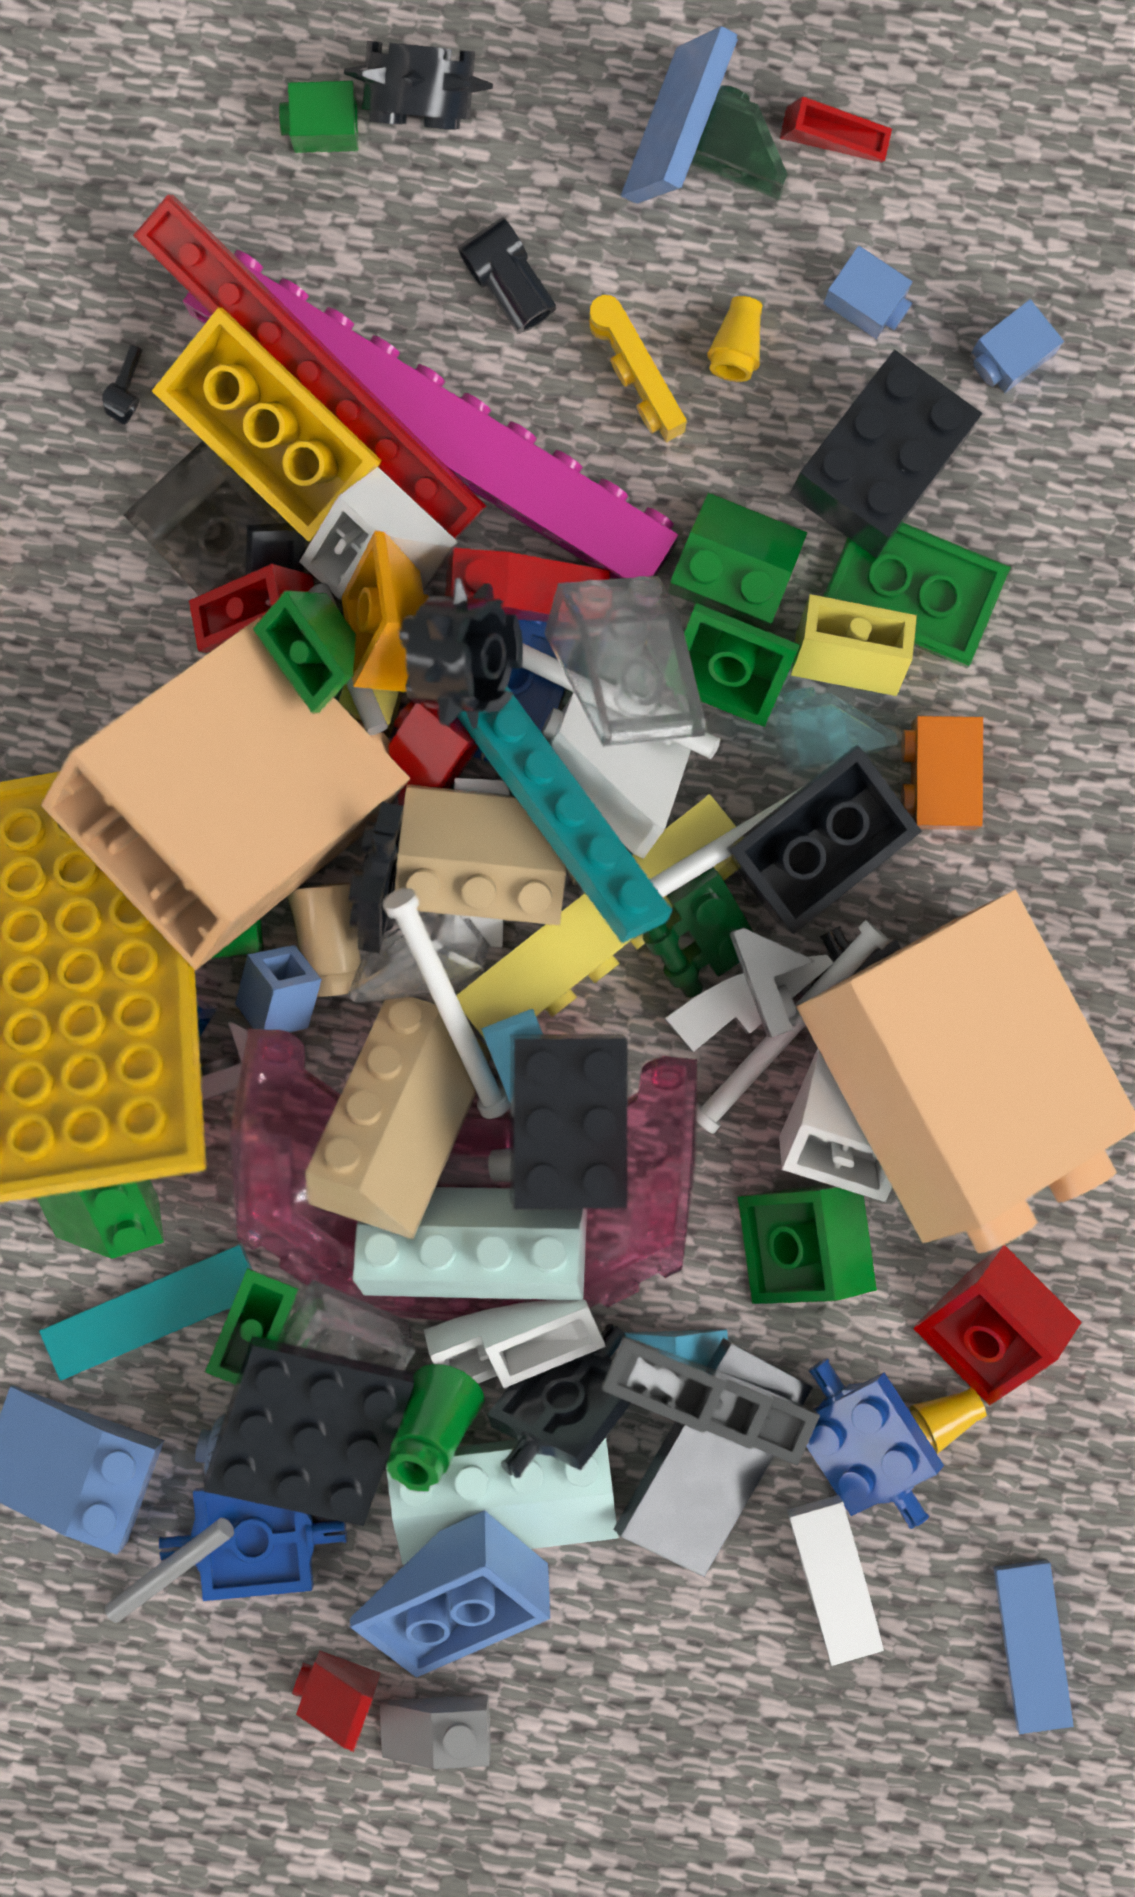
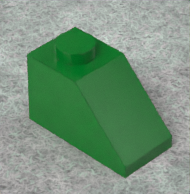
(309, 645)
(259, 1311)

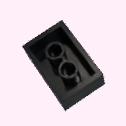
(885, 453)
(568, 1121)

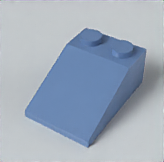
(73, 1469)
(457, 1596)

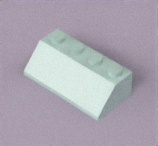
(476, 1248)
(541, 1508)

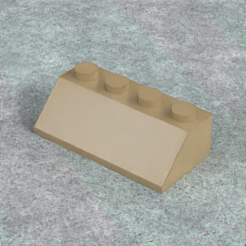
(393, 1121)

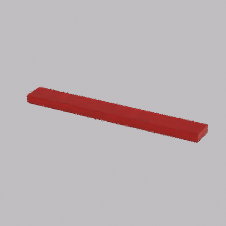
(225, 282)

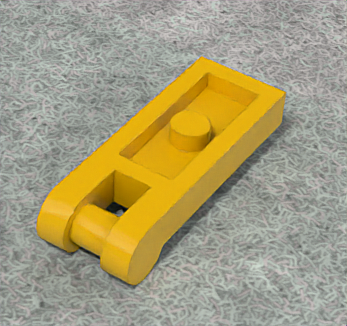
(636, 366)

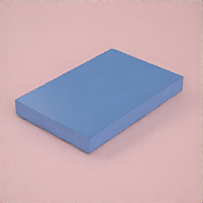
(679, 115)

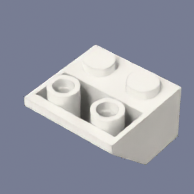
(372, 506)
(826, 1140)

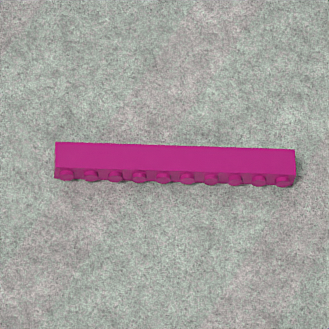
(484, 454)

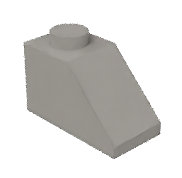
(437, 1731)

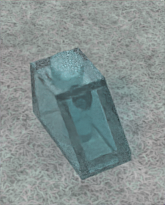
(823, 728)

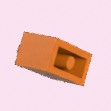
(944, 772)

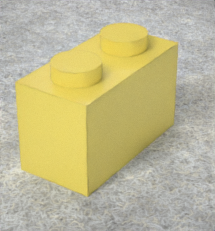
(854, 645)

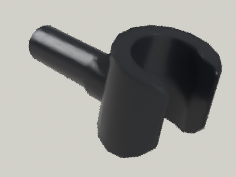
(116, 399)

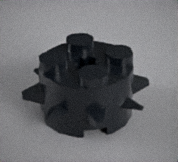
(417, 83)
(461, 653)

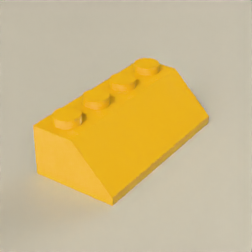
(264, 423)

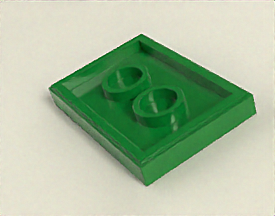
(925, 577)

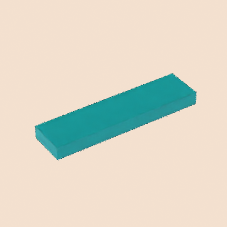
(145, 1313)

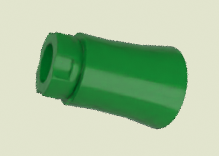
(433, 1425)

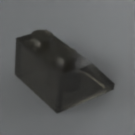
(200, 519)

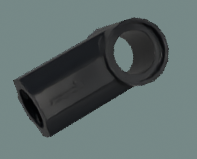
(500, 264)

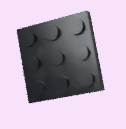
(308, 1431)

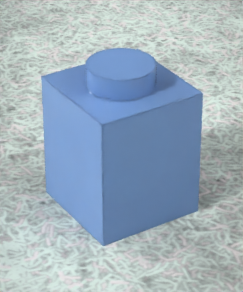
(869, 293)
(1015, 347)
(278, 990)

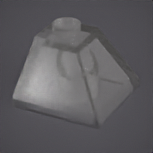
(396, 973)

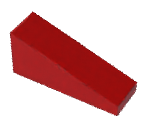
(834, 130)

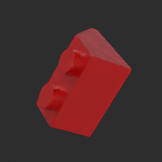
(998, 1326)

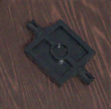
(377, 878)
(561, 1410)

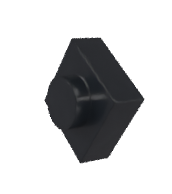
(275, 545)

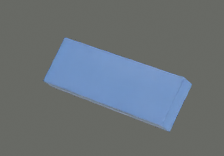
(1033, 1646)

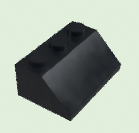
(823, 840)

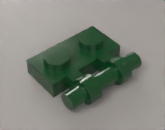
(709, 915)

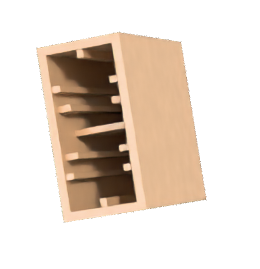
(221, 795)
(973, 1075)

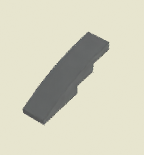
(710, 1400)

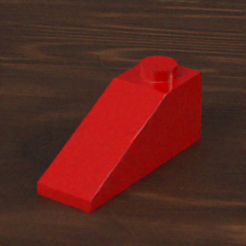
(519, 580)

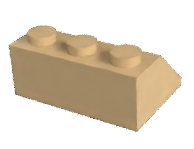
(477, 857)

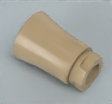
(324, 934)

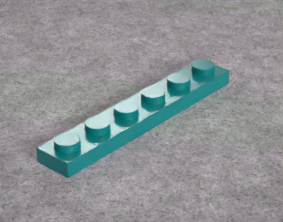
(569, 820)

